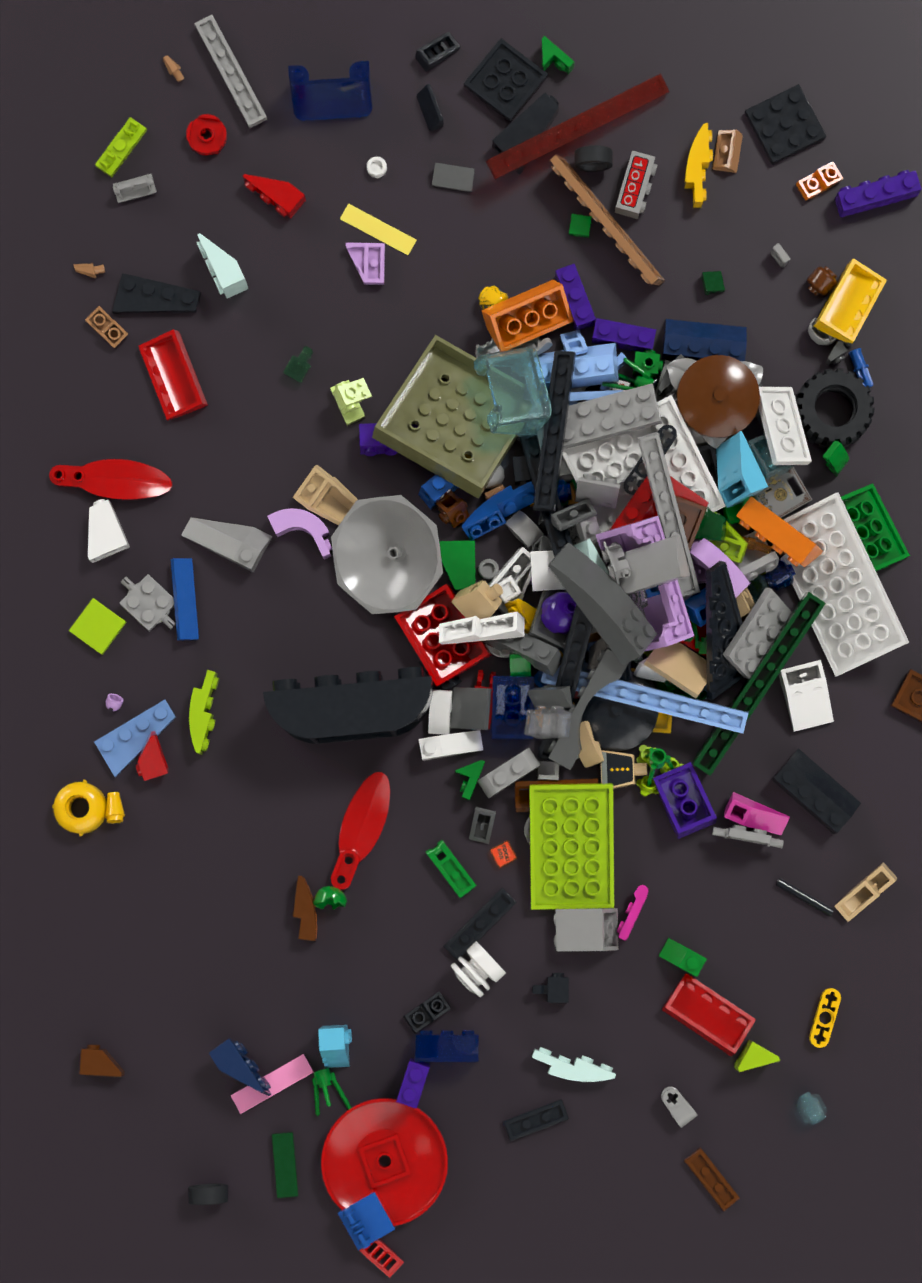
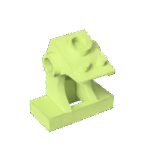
(348, 397)

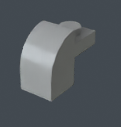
(524, 529)

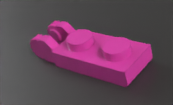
(633, 912)

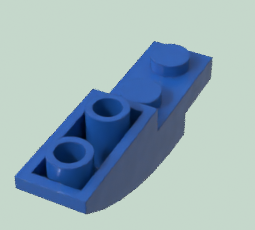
(495, 509)

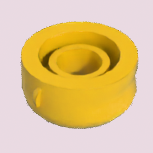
(66, 797)

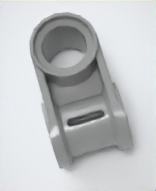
(679, 1108)

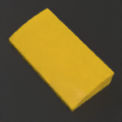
(850, 302)

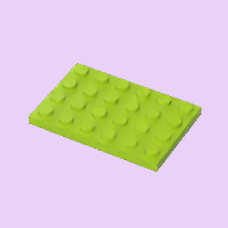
(571, 846)

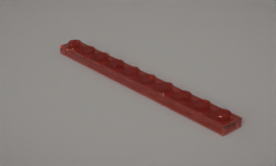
(577, 126)

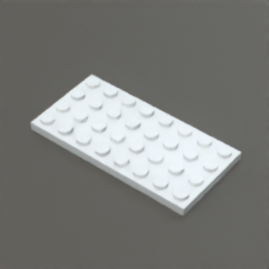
(857, 614)

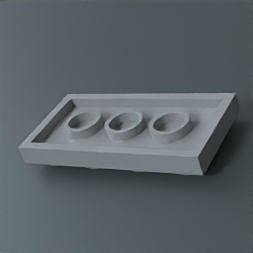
(757, 633)

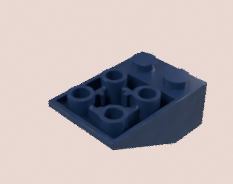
(232, 1060)

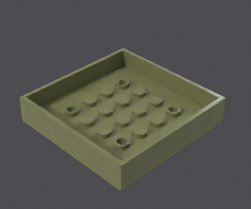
(448, 419)

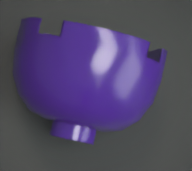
(558, 612)

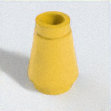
(114, 810)

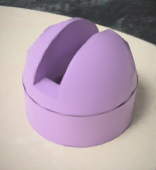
(114, 701)

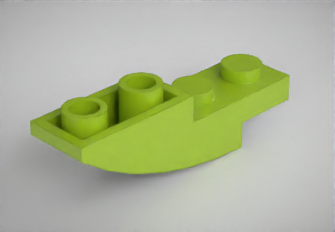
(199, 719)

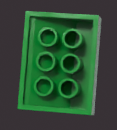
(875, 527)

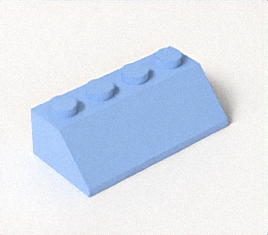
(590, 368)

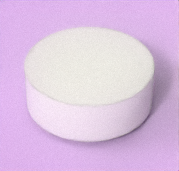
(376, 167)

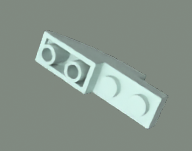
(581, 1070)

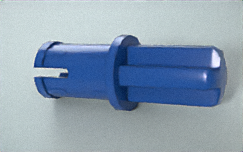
(860, 366)

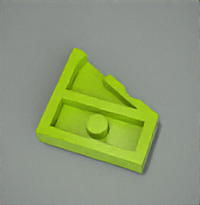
(733, 545)

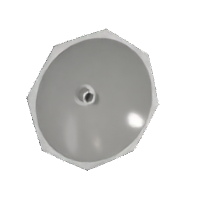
(387, 554)

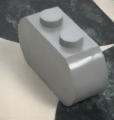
(508, 773)

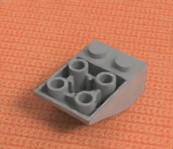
(598, 492)

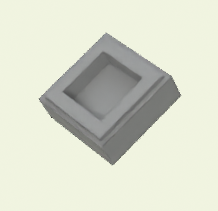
(780, 255)

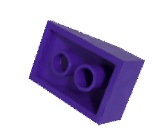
(684, 800)

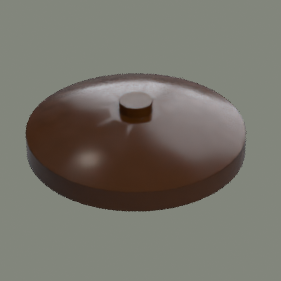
(718, 396)

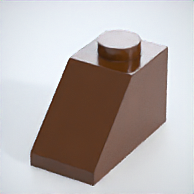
(99, 1062)

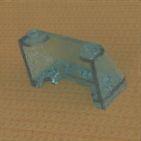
(516, 390)

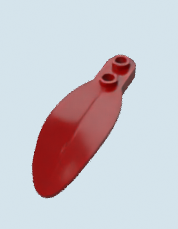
(114, 479)
(361, 826)

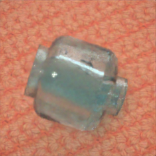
(811, 1108)

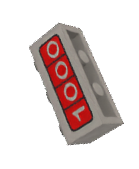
(636, 185)

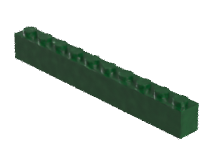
(761, 679)

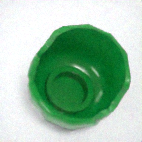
(331, 896)

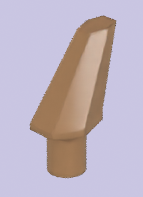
(173, 68)
(89, 269)

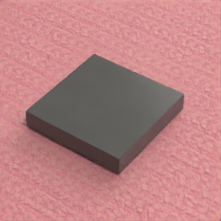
(470, 708)

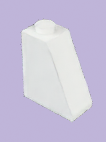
(105, 532)

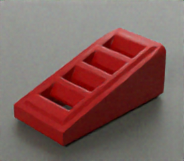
(376, 1261)

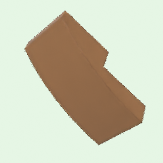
(106, 327)

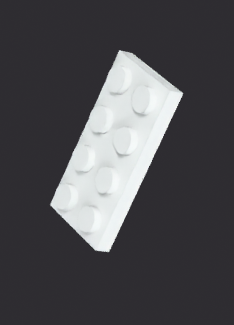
(783, 426)

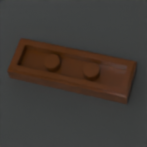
(712, 1179)

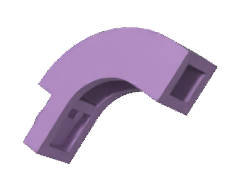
(297, 519)
(707, 555)

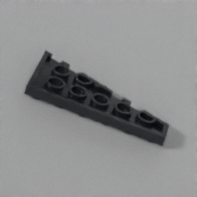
(721, 626)

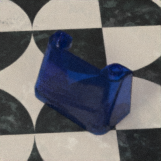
(331, 96)

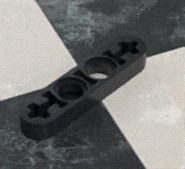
(631, 478)

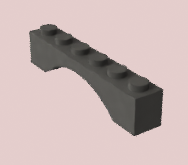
(609, 670)

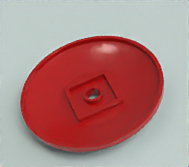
(390, 1129)

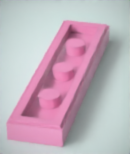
(278, 1080)

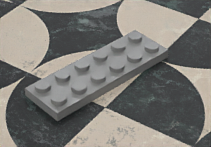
(610, 416)

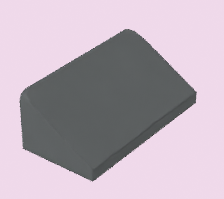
(453, 177)
(573, 515)
(551, 696)

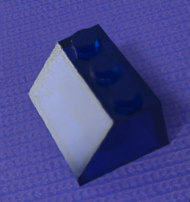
(447, 1046)

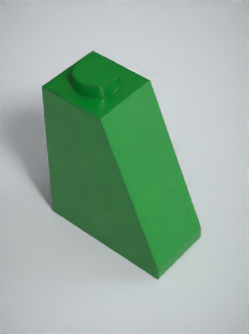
(459, 562)

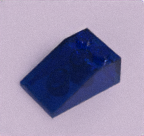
(510, 707)

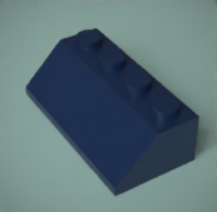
(701, 340)

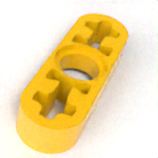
(815, 1031)

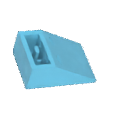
(738, 471)

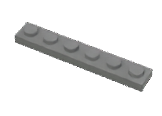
(230, 71)

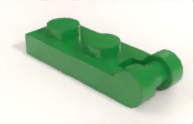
(451, 869)

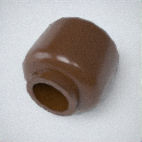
(822, 281)

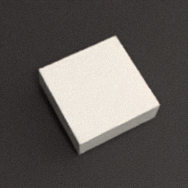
(510, 589)

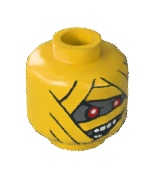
(490, 296)

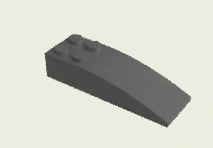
(603, 604)

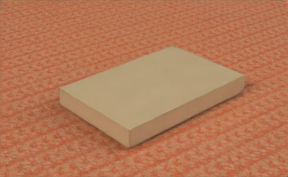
(680, 667)

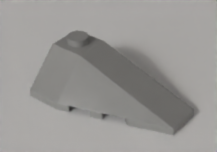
(232, 541)

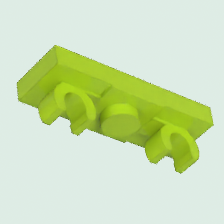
(121, 147)

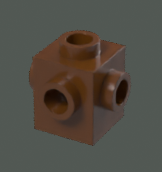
(452, 509)

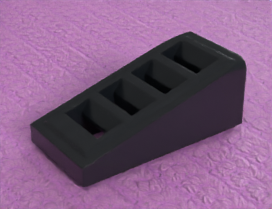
(428, 60)

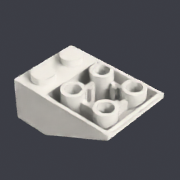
(806, 695)

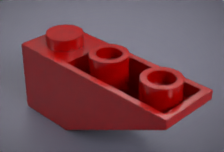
(280, 193)

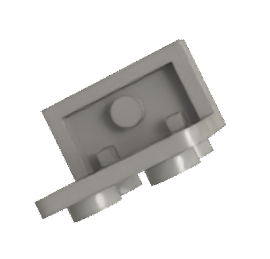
(757, 562)

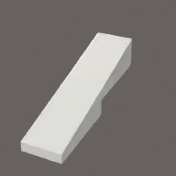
(475, 629)

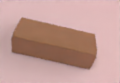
(727, 151)

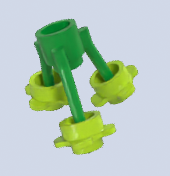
(655, 759)

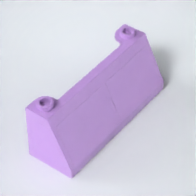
(664, 611)

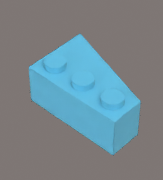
(334, 1045)

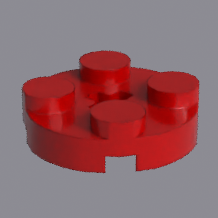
(211, 145)

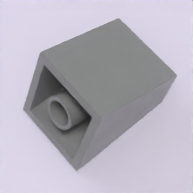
(586, 929)

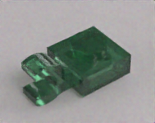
(297, 366)

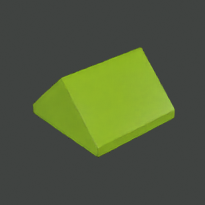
(754, 1056)

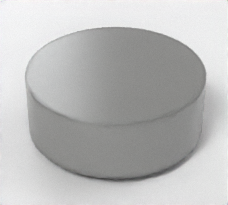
(488, 569)

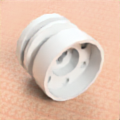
(477, 969)

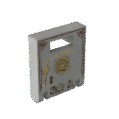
(780, 496)

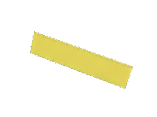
(378, 229)

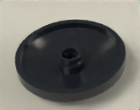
(618, 724)

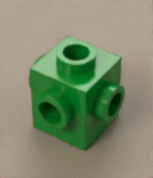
(651, 358)

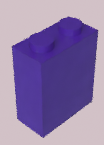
(413, 1083)

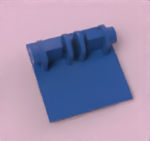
(366, 1221)

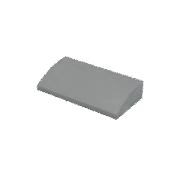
(655, 565)

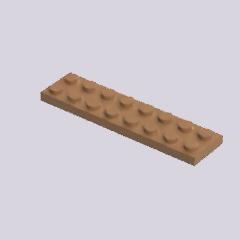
(611, 227)

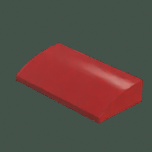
(172, 375)
(709, 1014)

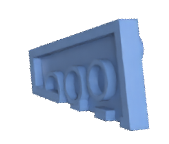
(128, 740)

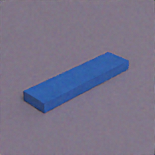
(184, 599)

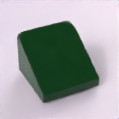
(712, 282)

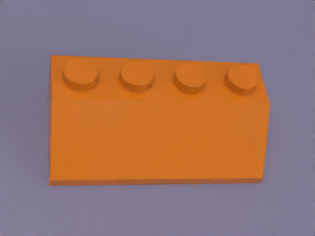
(528, 315)
(778, 532)

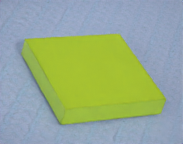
(97, 626)

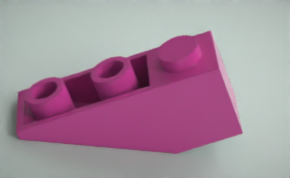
(755, 815)

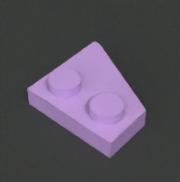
(369, 261)

